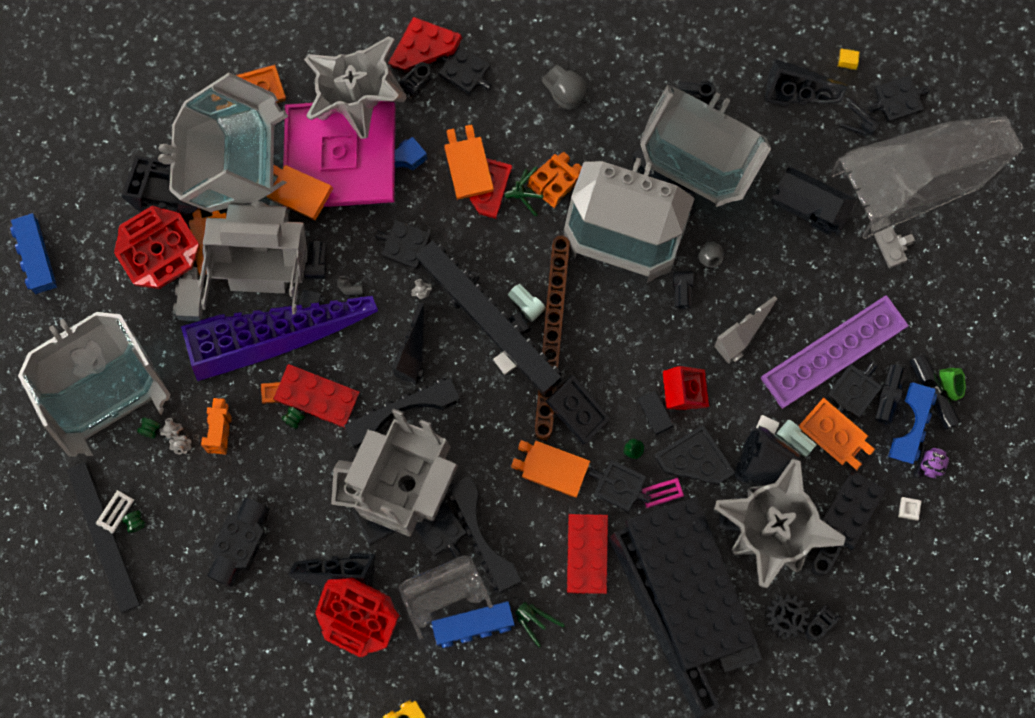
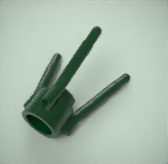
(526, 613)

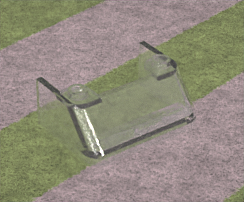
(441, 588)

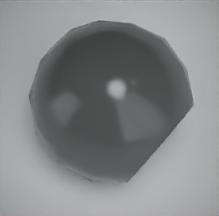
(711, 254)

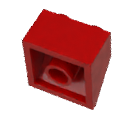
(685, 388)

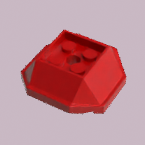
(144, 234)
(356, 616)

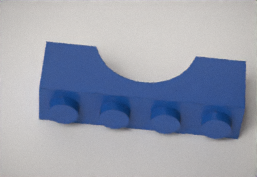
(410, 154)
(920, 400)

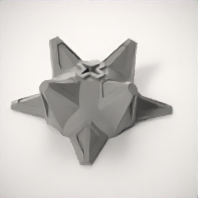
(354, 85)
(774, 505)

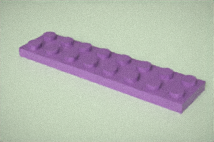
(834, 352)

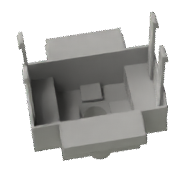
(254, 250)
(388, 462)

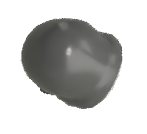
(566, 87)

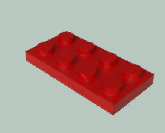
(316, 396)
(587, 554)

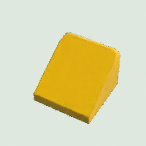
(848, 59)

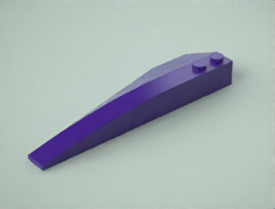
(241, 340)

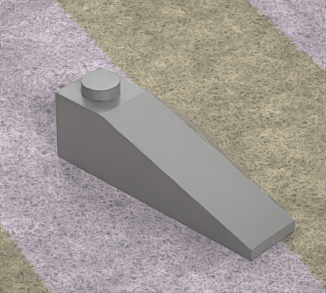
(737, 338)

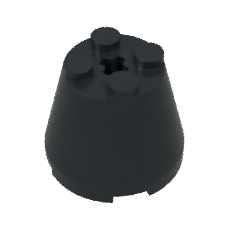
(764, 457)

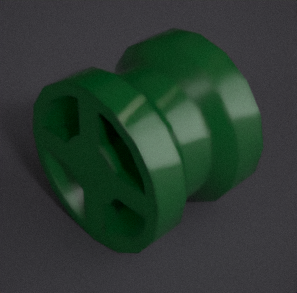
(293, 418)
(148, 428)
(134, 521)

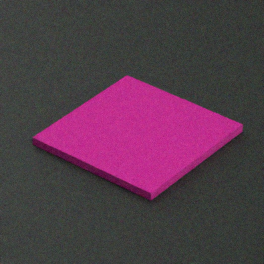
(334, 153)

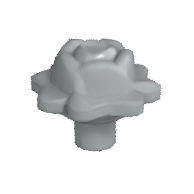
(421, 289)
(171, 428)
(180, 444)

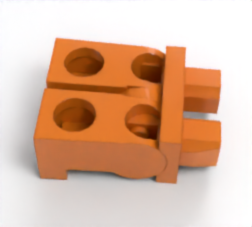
(555, 179)
(218, 427)

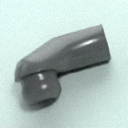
(346, 287)

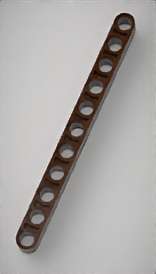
(553, 328)

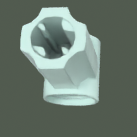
(529, 305)
(795, 438)

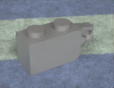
(188, 297)

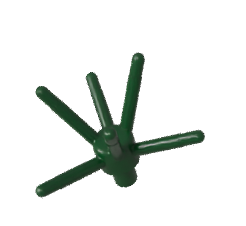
(519, 190)

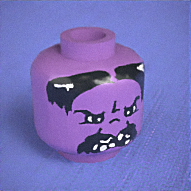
(934, 462)

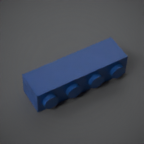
(33, 253)
(473, 624)

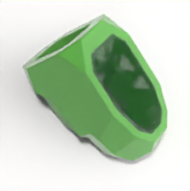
(953, 382)

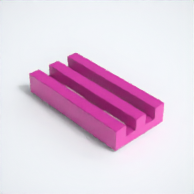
(678, 488)

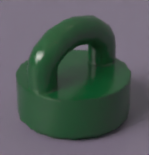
(634, 448)

